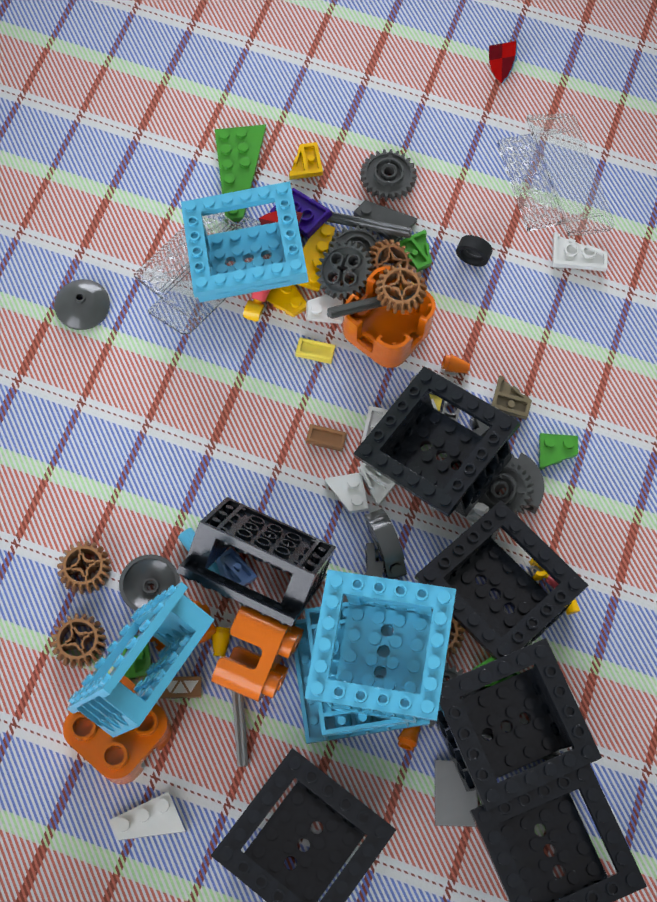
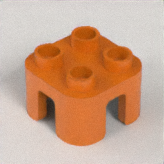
(386, 335)
(254, 673)
(121, 756)

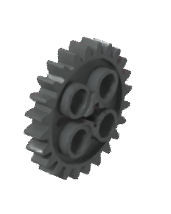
(344, 270)

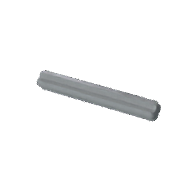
(240, 729)

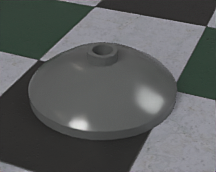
(82, 313)
(143, 572)

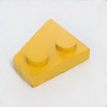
(307, 162)
(287, 299)

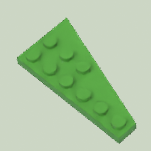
(237, 159)

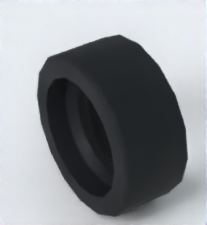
(474, 250)

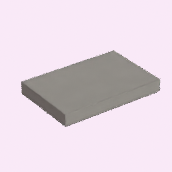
(451, 798)

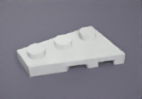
(148, 819)

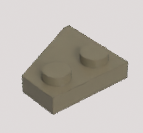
(510, 400)

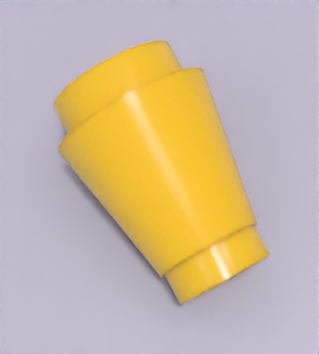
(220, 641)

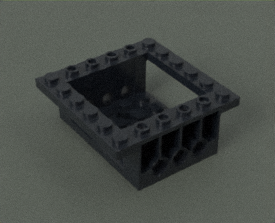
(411, 422)
(268, 542)
(479, 555)
(552, 725)
(311, 800)
(519, 852)

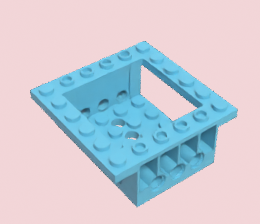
(212, 252)
(172, 621)
(417, 647)
(319, 719)

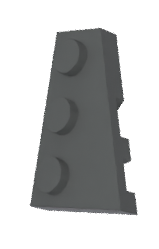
(383, 214)

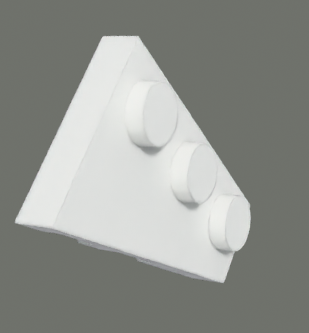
(577, 256)

